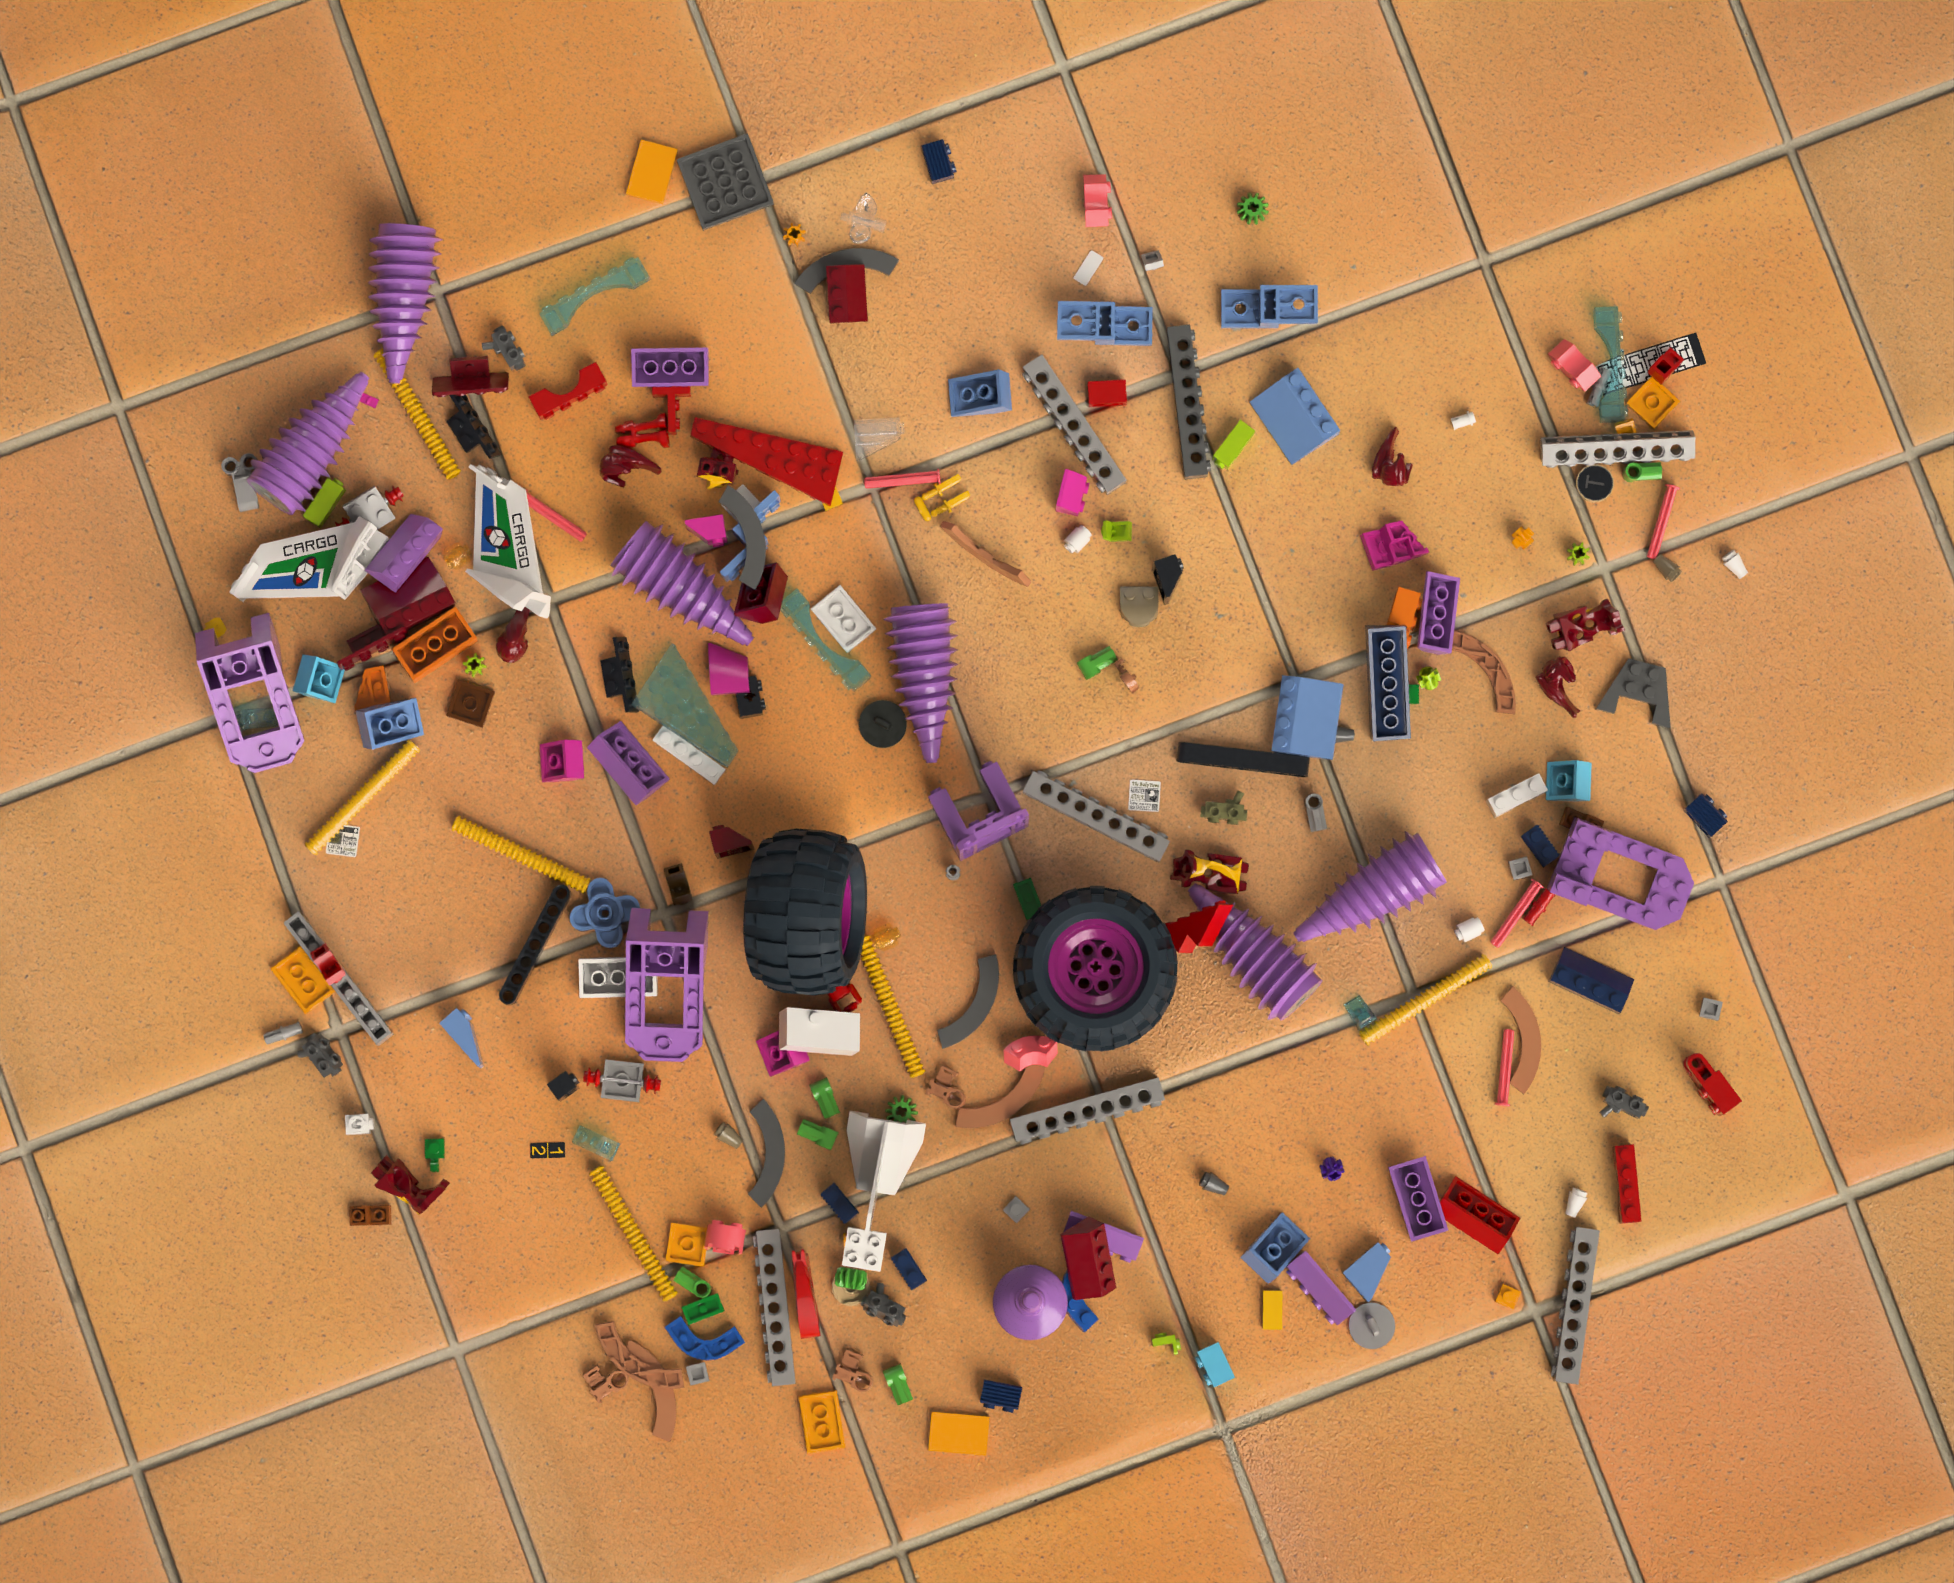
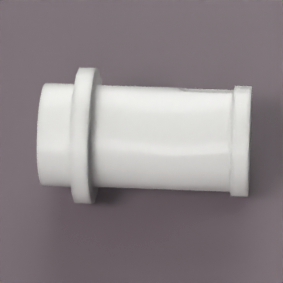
(1463, 420)

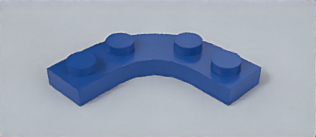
(1077, 1309)
(701, 1348)

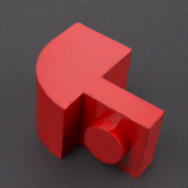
(1665, 366)
(328, 964)

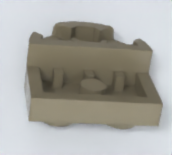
(1139, 605)

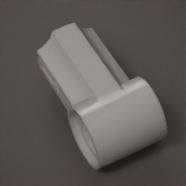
(1315, 815)

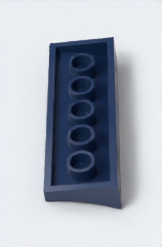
(1387, 682)

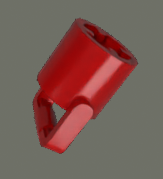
(842, 991)

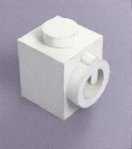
(358, 1124)

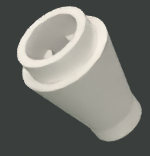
(1735, 564)
(1575, 1201)

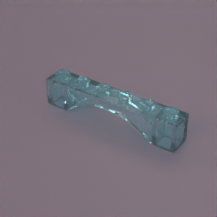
(628, 276)
(1607, 326)
(850, 670)

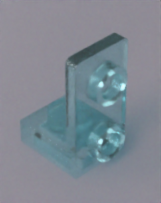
(256, 718)
(596, 1143)

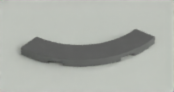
(870, 258)
(753, 534)
(980, 1006)
(774, 1153)

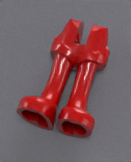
(633, 428)

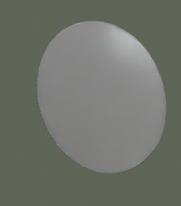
(1372, 1325)

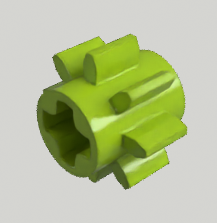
(1573, 556)
(471, 661)
(1428, 678)

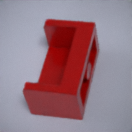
(1107, 393)

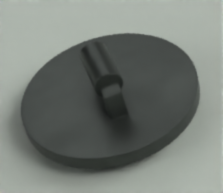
(882, 724)

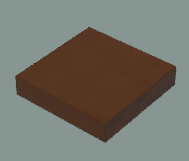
(470, 703)

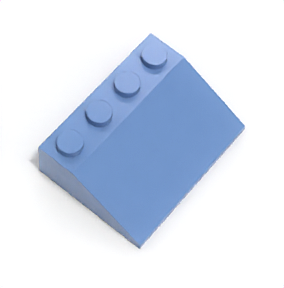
(1295, 416)
(1307, 717)

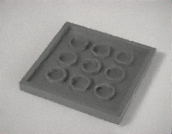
(725, 181)

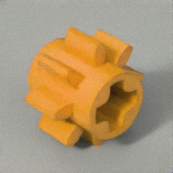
(799, 234)
(1522, 538)

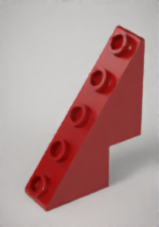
(1199, 928)

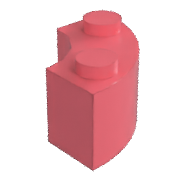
(1096, 200)
(1574, 365)
(1030, 1051)

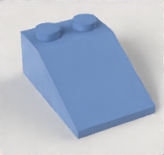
(980, 394)
(389, 723)
(460, 1028)
(1275, 1248)

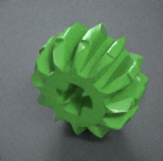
(1257, 203)
(904, 1105)
(850, 1278)

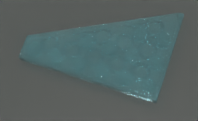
(678, 704)

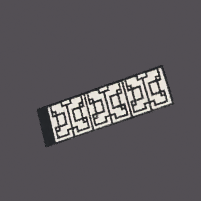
(1639, 362)

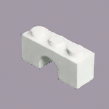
(1516, 795)

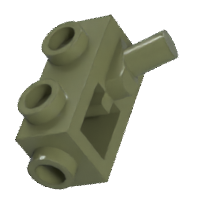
(1229, 811)

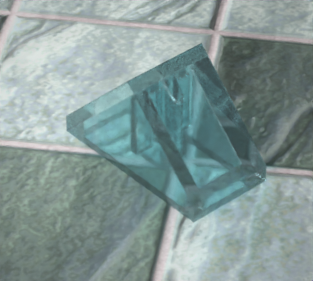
(1359, 1012)

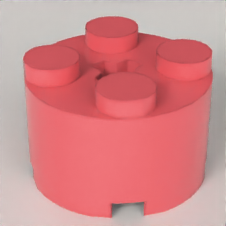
(725, 1238)

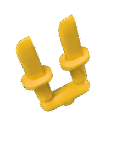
(947, 504)

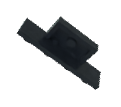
(470, 429)
(619, 675)

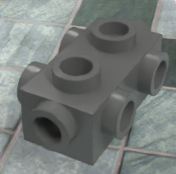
(504, 344)
(321, 1055)
(1619, 1101)
(880, 1306)

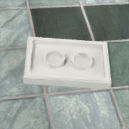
(843, 619)

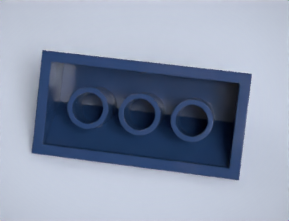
(1591, 980)

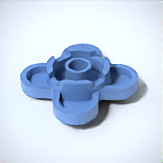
(590, 917)

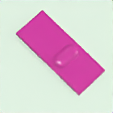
(369, 400)

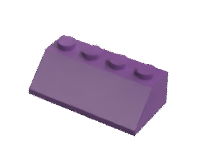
(670, 367)
(404, 551)
(1438, 613)
(628, 763)
(1418, 1198)
(1119, 1241)
(1321, 1288)

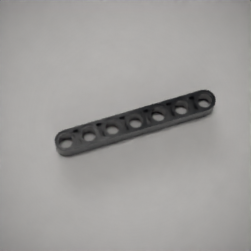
(1242, 759)
(534, 955)

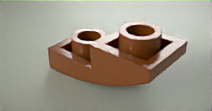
(1569, 814)
(370, 1215)

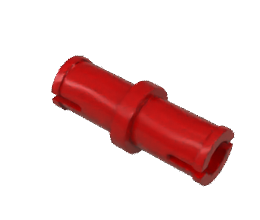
(1539, 907)

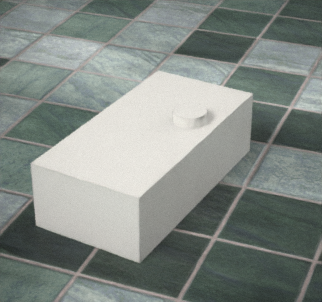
(608, 978)
(819, 1031)

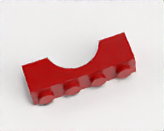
(548, 403)
(1627, 1181)

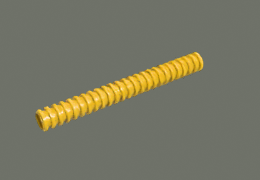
(422, 422)
(362, 797)
(521, 854)
(1425, 999)
(891, 1009)
(633, 1233)

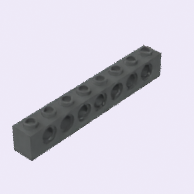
(1191, 469)

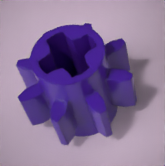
(1331, 1168)

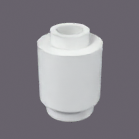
(1077, 539)
(1469, 929)

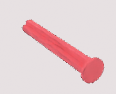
(902, 479)
(555, 518)
(1662, 521)
(1516, 913)
(1505, 1068)

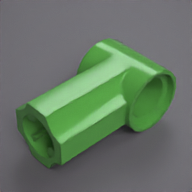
(1644, 471)
(1095, 663)
(824, 1095)
(822, 1135)
(691, 1282)
(897, 1381)

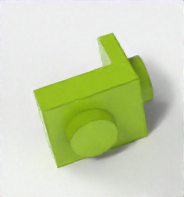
(1116, 531)
(1162, 1339)

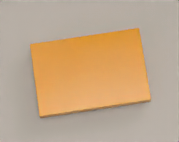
(651, 172)
(302, 980)
(822, 1422)
(958, 1433)

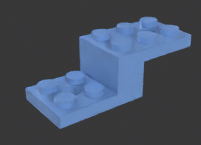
(1269, 306)
(1104, 323)
(732, 569)

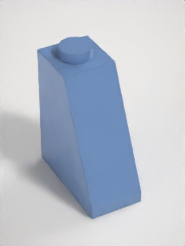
(1368, 1270)

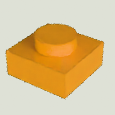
(1625, 426)
(1507, 1296)

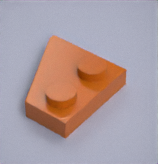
(373, 689)

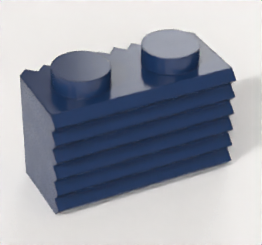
(938, 162)
(1706, 815)
(1540, 846)
(839, 1203)
(908, 1269)
(1000, 1395)

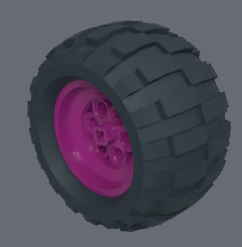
(805, 911)
(1088, 1016)

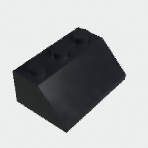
(1167, 575)

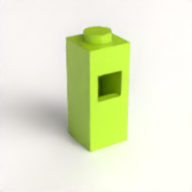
(1233, 445)
(324, 502)

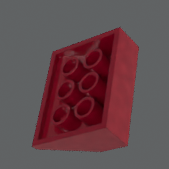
(415, 602)

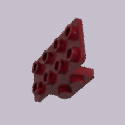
(470, 376)
(368, 643)

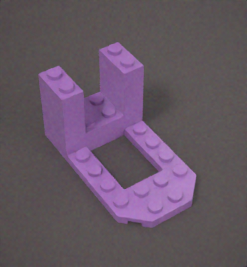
(241, 664)
(989, 831)
(1581, 859)
(667, 956)

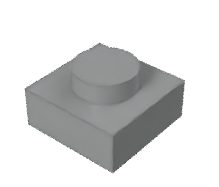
(1152, 260)
(1520, 868)
(1710, 1009)
(1016, 1209)
(697, 1373)

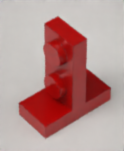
(673, 403)

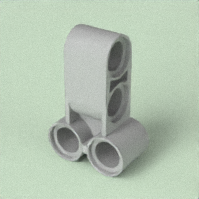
(245, 494)

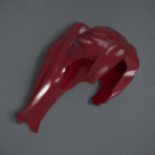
(622, 460)
(1385, 468)
(512, 643)
(1552, 682)

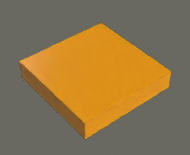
(1652, 402)
(686, 1245)

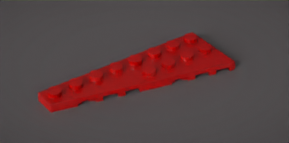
(795, 463)

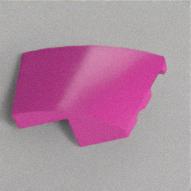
(1391, 545)
(727, 671)

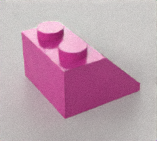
(1071, 493)
(709, 529)
(561, 761)
(779, 1060)

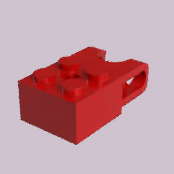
(1711, 1085)

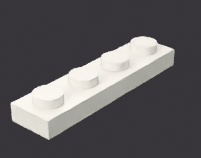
(689, 755)

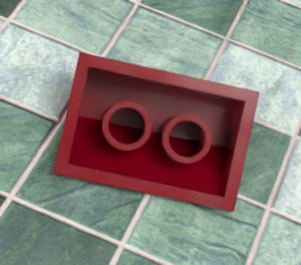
(847, 293)
(765, 602)
(728, 842)

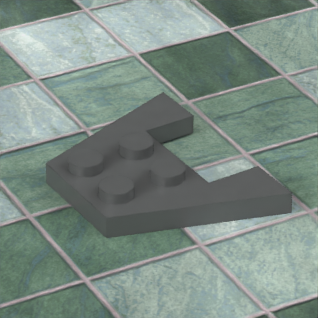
(1640, 683)

